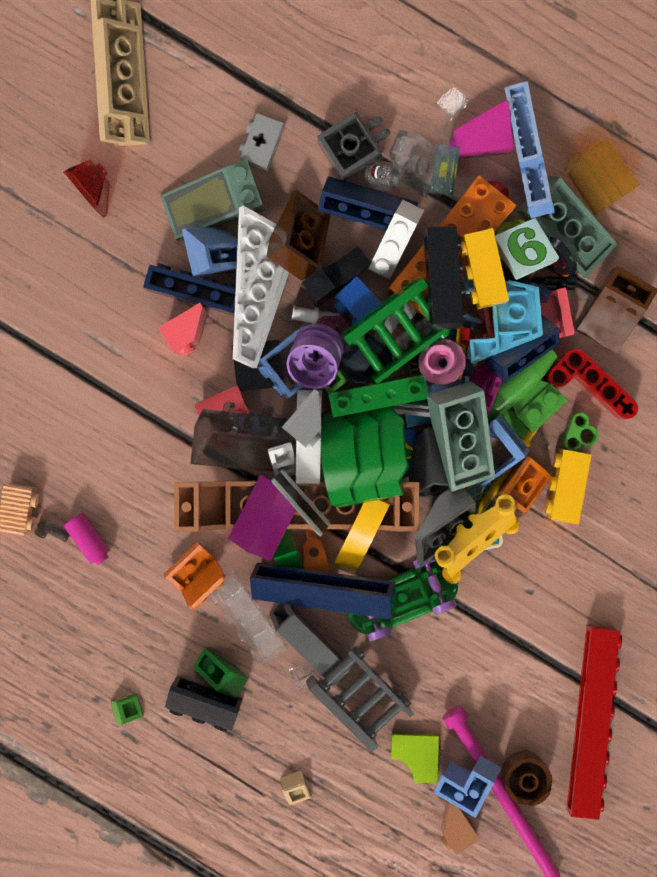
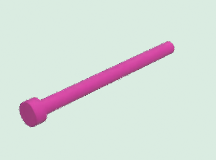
(456, 719)

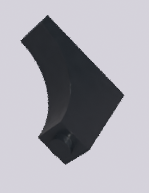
(331, 279)

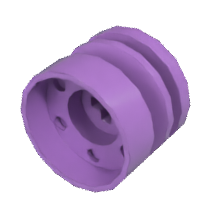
(315, 356)

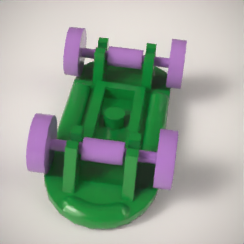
(417, 594)

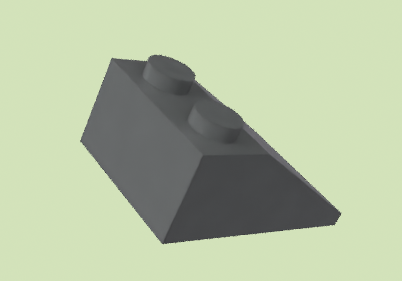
(442, 522)

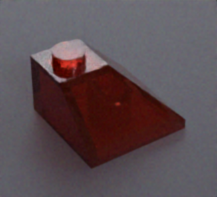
(91, 183)

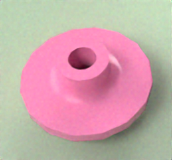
(438, 352)

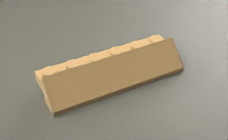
(120, 72)

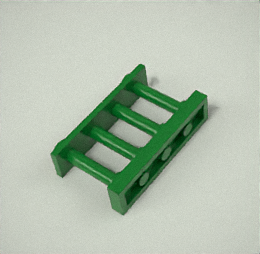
(375, 320)
(378, 396)

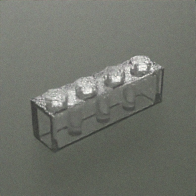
(249, 619)

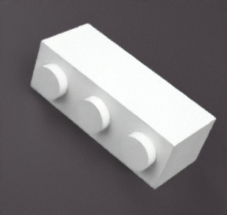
(396, 239)

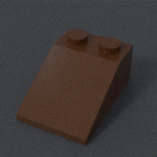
(299, 237)

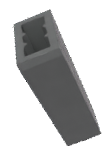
(306, 640)

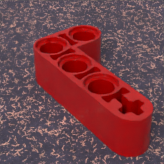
(595, 388)

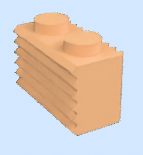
(17, 508)

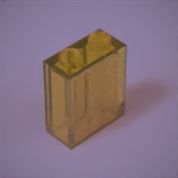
(601, 175)

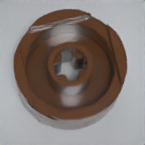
(533, 790)

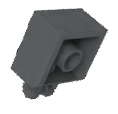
(352, 132)

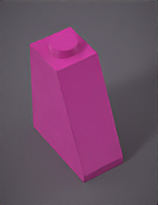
(485, 134)

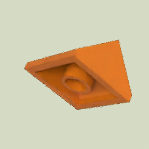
(525, 483)

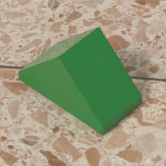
(287, 552)

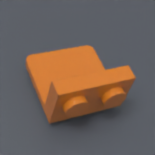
(196, 575)

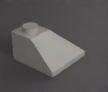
(306, 421)

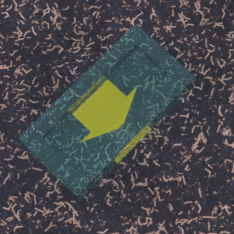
(444, 169)

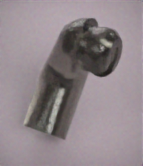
(53, 529)

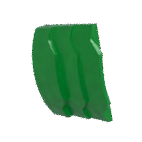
(363, 456)

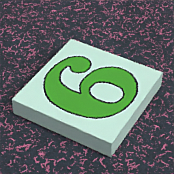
(525, 248)

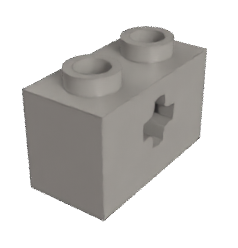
(271, 132)

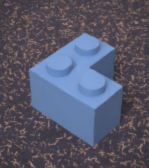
(466, 788)

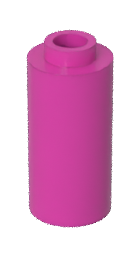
(87, 539)

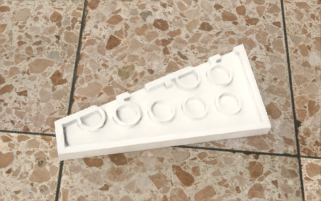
(257, 287)

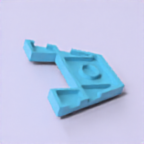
(513, 321)

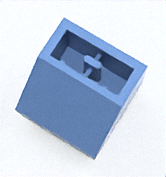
(210, 250)

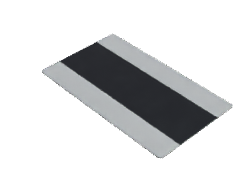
(301, 502)

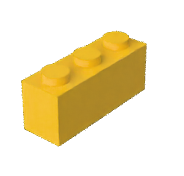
(484, 269)
(568, 486)

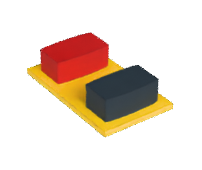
(463, 337)

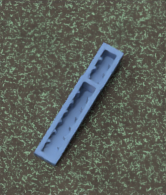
(529, 150)

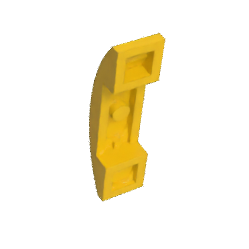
(361, 535)

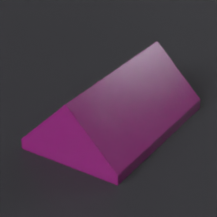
(262, 520)

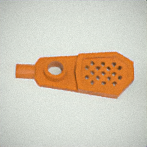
(314, 562)

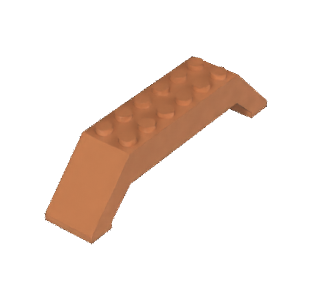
(220, 503)

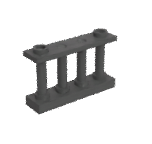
(352, 719)

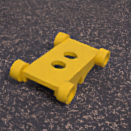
(471, 542)

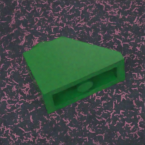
(220, 673)

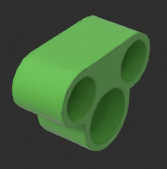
(574, 431)

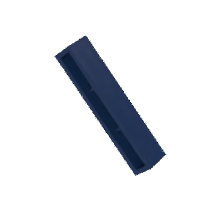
(323, 590)

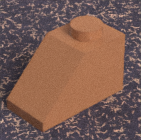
(457, 829)

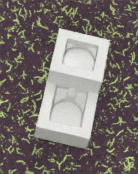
(283, 458)

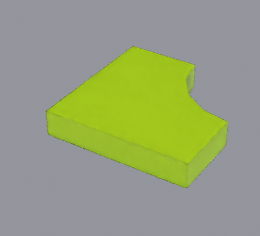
(419, 753)

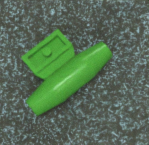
(529, 396)

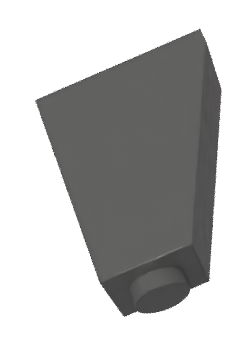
(427, 464)

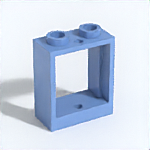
(267, 371)
(512, 443)

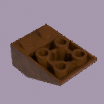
(616, 309)

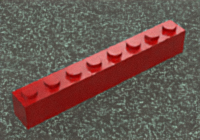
(593, 722)

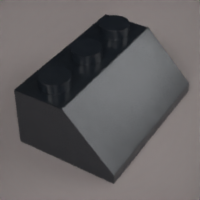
(202, 704)

